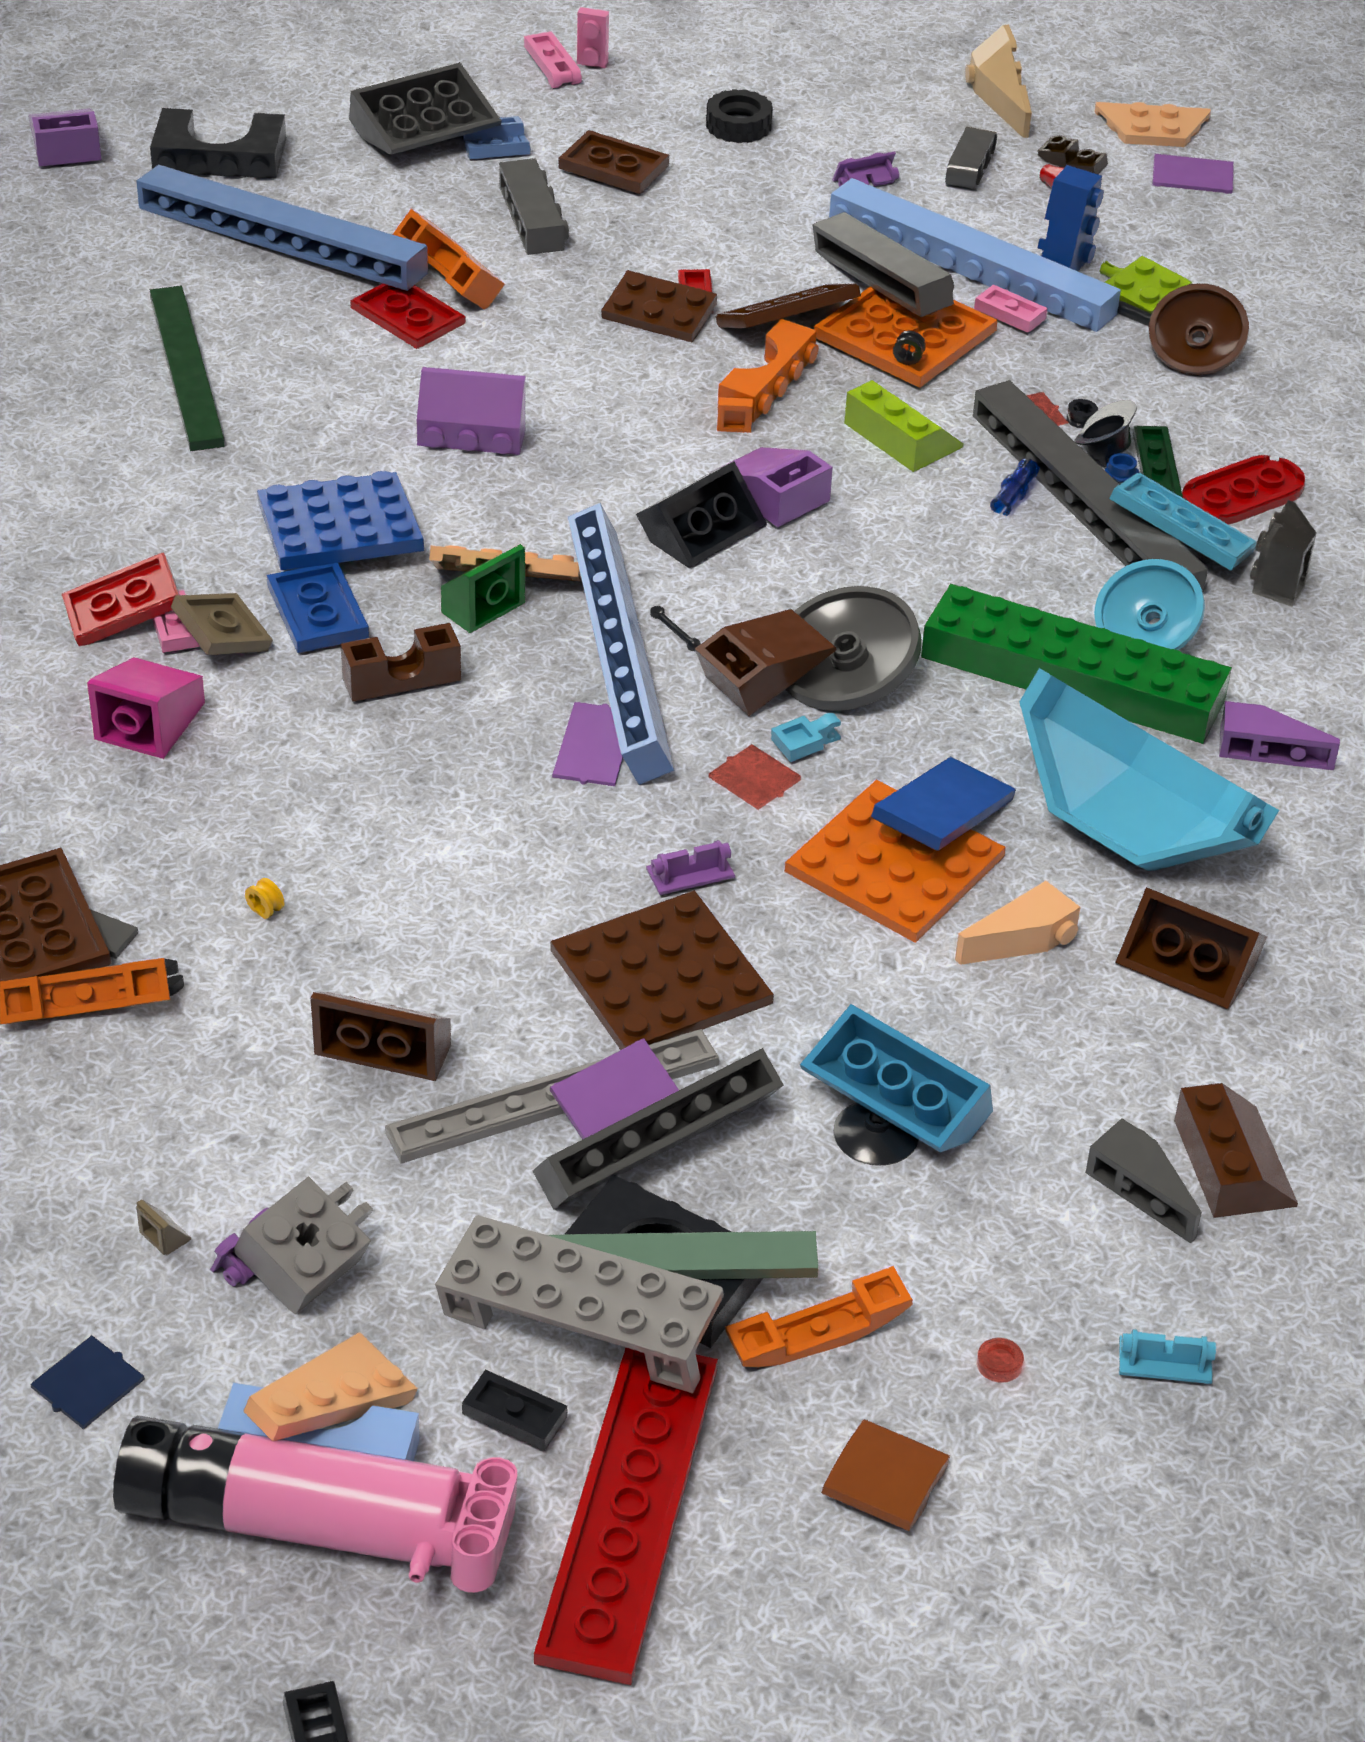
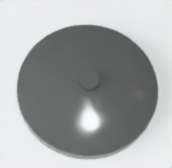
(874, 644)

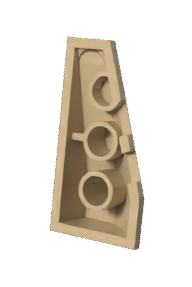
(998, 79)

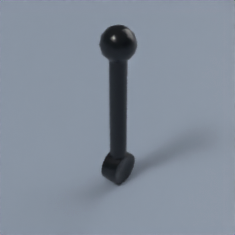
(659, 613)

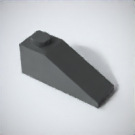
(1141, 1173)

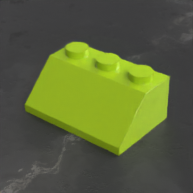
(897, 427)

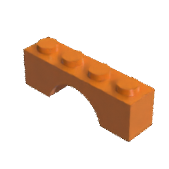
(451, 260)
(787, 352)

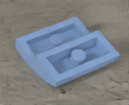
(498, 141)

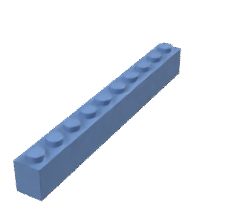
(283, 227)
(620, 645)

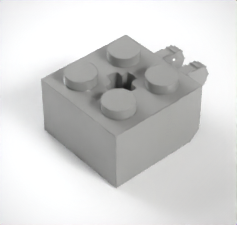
(304, 1243)

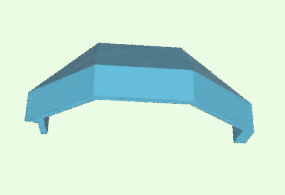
(1132, 786)

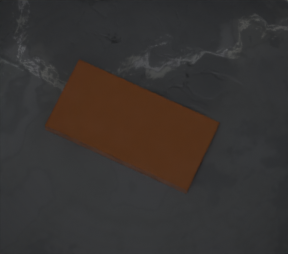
(787, 305)

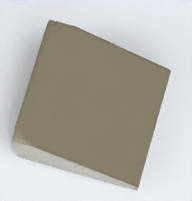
(160, 1228)

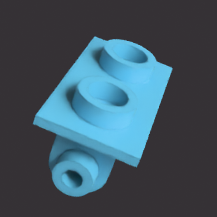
(1158, 1358)

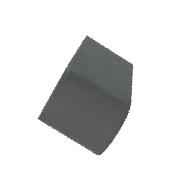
(971, 157)

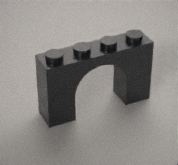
(253, 155)
(631, 1209)

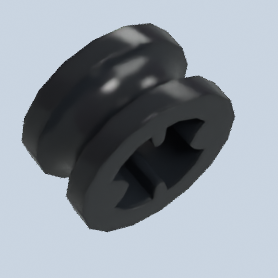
(905, 356)
(1080, 411)

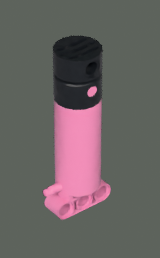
(320, 1496)

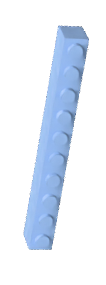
(980, 255)

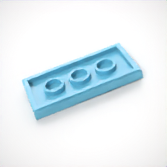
(1184, 520)

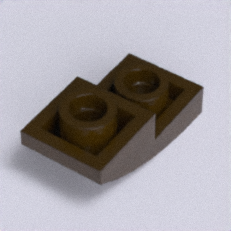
(1064, 151)

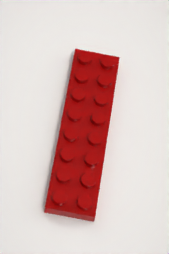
(623, 1524)

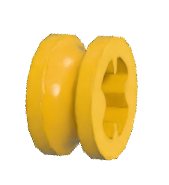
(264, 898)

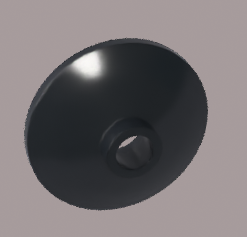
(871, 1142)

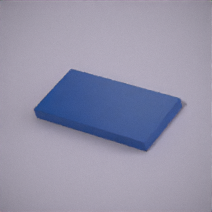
(943, 803)

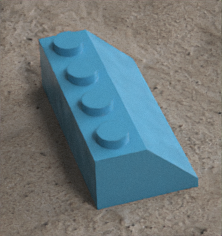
(900, 1080)

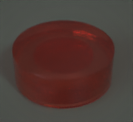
(1000, 1360)

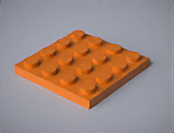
(872, 323)
(889, 872)

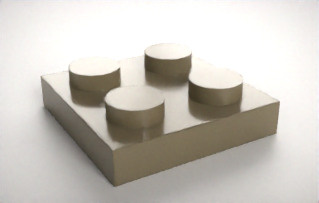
(221, 623)

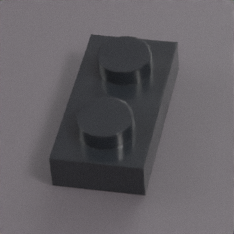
(514, 1410)

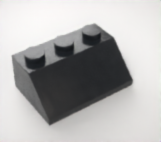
(703, 516)

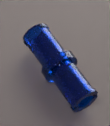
(1014, 487)

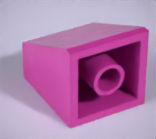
(144, 705)

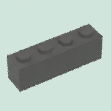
(532, 206)

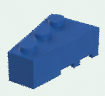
(1072, 218)

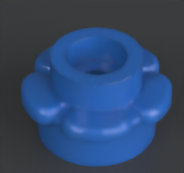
(1121, 467)

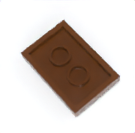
(613, 161)
(659, 306)

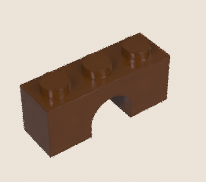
(429, 662)

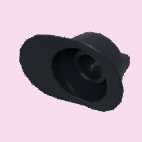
(1108, 431)

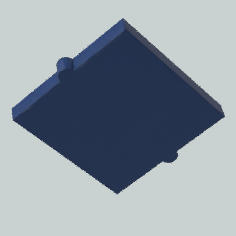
(87, 1382)

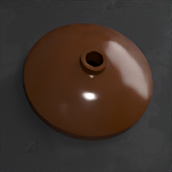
(1193, 313)

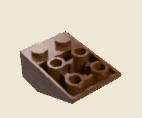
(762, 657)

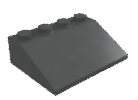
(421, 109)

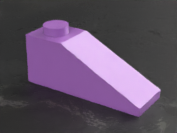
(1271, 737)

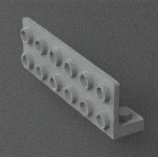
(582, 1293)

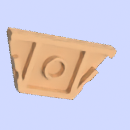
(1152, 123)

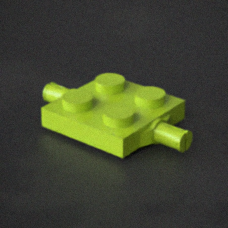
(1143, 282)

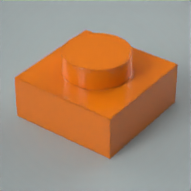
(734, 414)

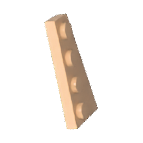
(460, 559)
(330, 1390)

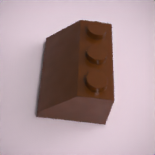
(1190, 948)
(379, 1035)
(1231, 1152)

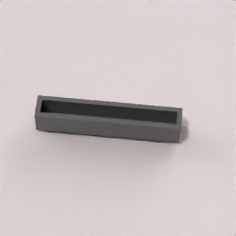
(883, 264)

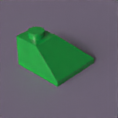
(486, 591)

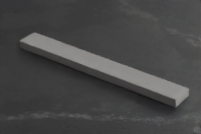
(524, 1103)

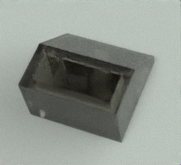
(1284, 556)

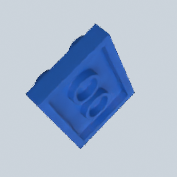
(317, 607)

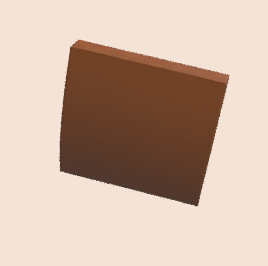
(885, 1474)

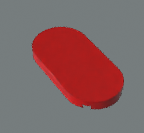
(1246, 488)

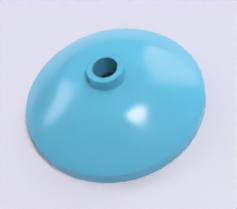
(1148, 592)

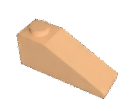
(1021, 927)

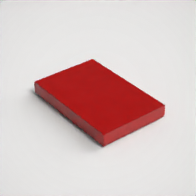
(408, 314)
(120, 599)

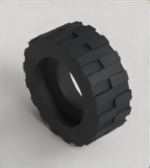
(739, 128)

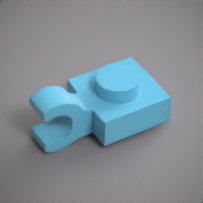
(802, 737)

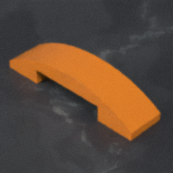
(83, 991)
(821, 1327)

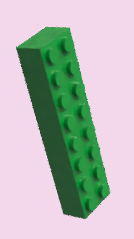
(1117, 671)

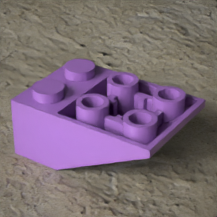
(65, 137)
(785, 482)

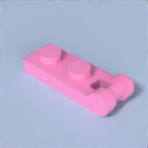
(552, 59)

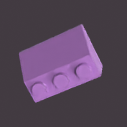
(471, 411)

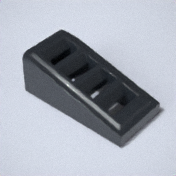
(310, 1699)

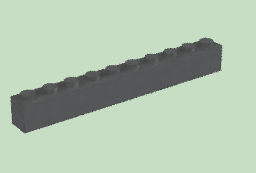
(1075, 478)

